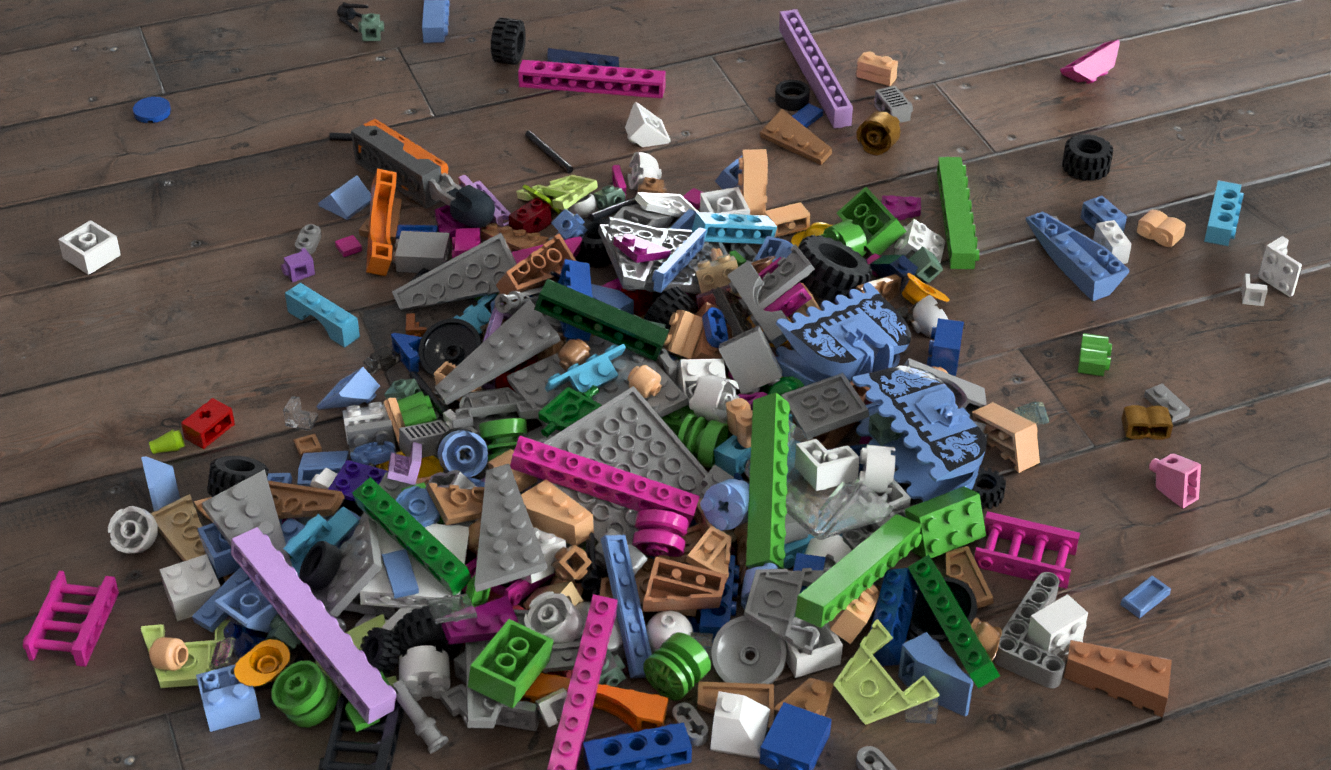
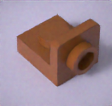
(412, 327)

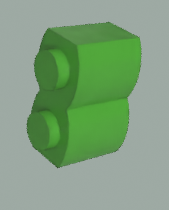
(1094, 354)
(416, 409)

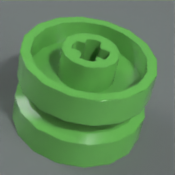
(305, 694)

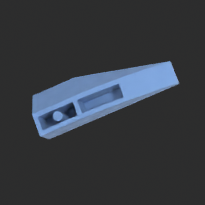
(1079, 257)

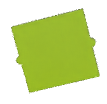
(533, 193)

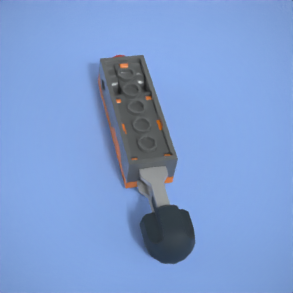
(419, 173)

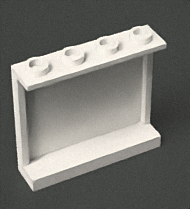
(378, 590)

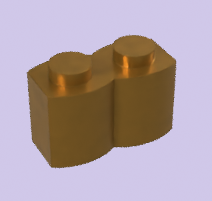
(1147, 422)

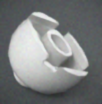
(642, 166)
(927, 315)
(132, 530)
(663, 625)

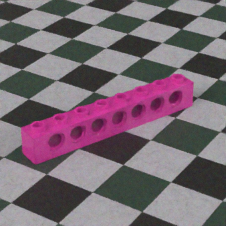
(592, 78)
(600, 479)
(583, 684)

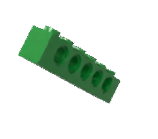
(412, 536)
(954, 622)

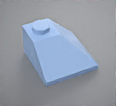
(351, 390)

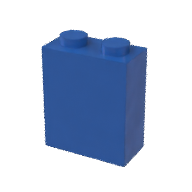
(795, 739)

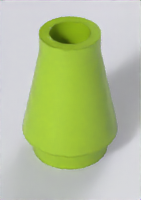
(168, 442)

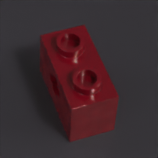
(531, 216)

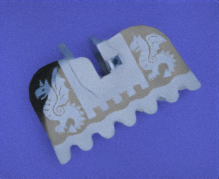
(844, 338)
(939, 440)

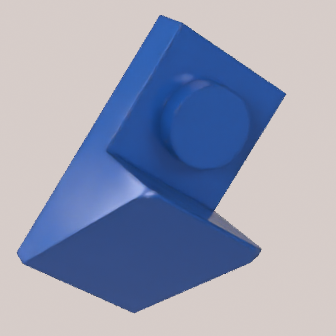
(408, 349)

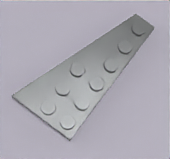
(633, 273)
(245, 508)
(507, 538)

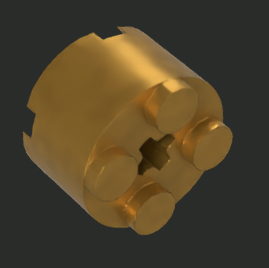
(878, 132)

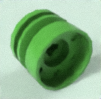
(502, 434)
(702, 438)
(677, 666)

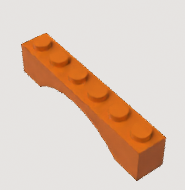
(379, 243)
(632, 707)

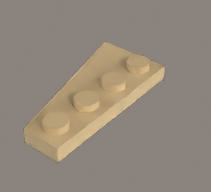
(179, 526)

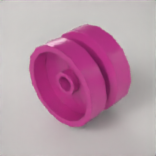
(660, 533)

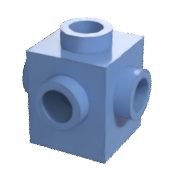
(569, 225)

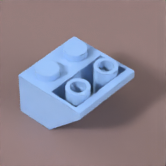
(226, 699)

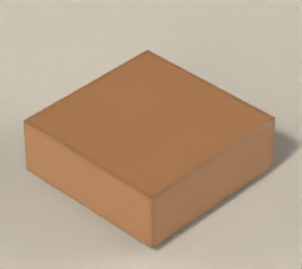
(307, 444)

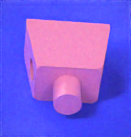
(1177, 478)

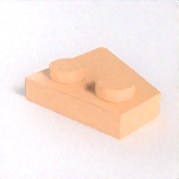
(712, 551)

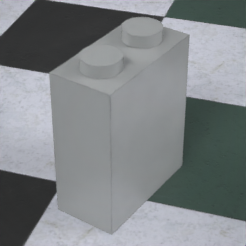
(421, 251)
(751, 360)

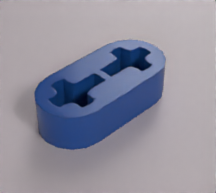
(714, 327)

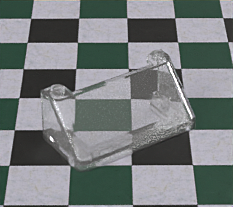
(828, 510)

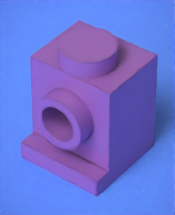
(298, 266)

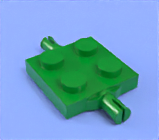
(568, 409)

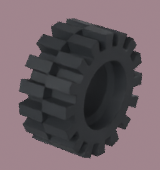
(995, 483)
(381, 649)

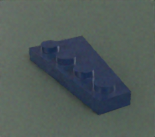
(574, 57)

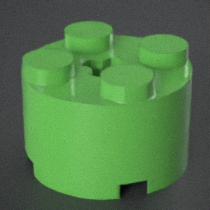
(848, 234)

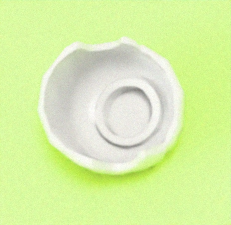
(584, 206)

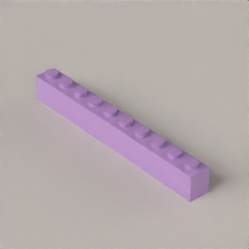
(815, 69)
(314, 625)

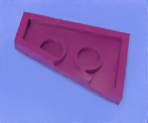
(489, 621)

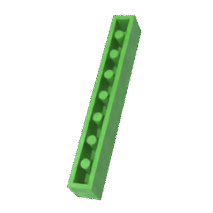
(957, 213)
(768, 482)
(857, 571)

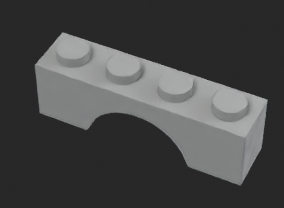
(748, 284)
(966, 393)

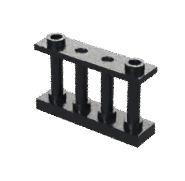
(383, 749)

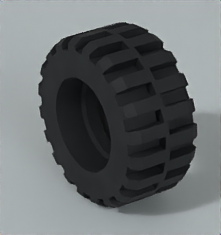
(836, 268)

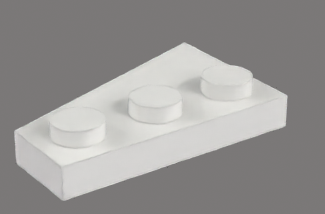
(664, 203)

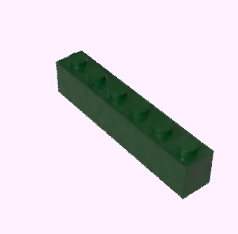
(601, 319)

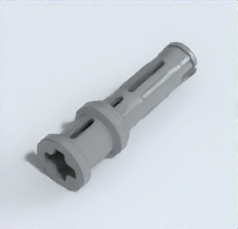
(515, 305)
(424, 726)

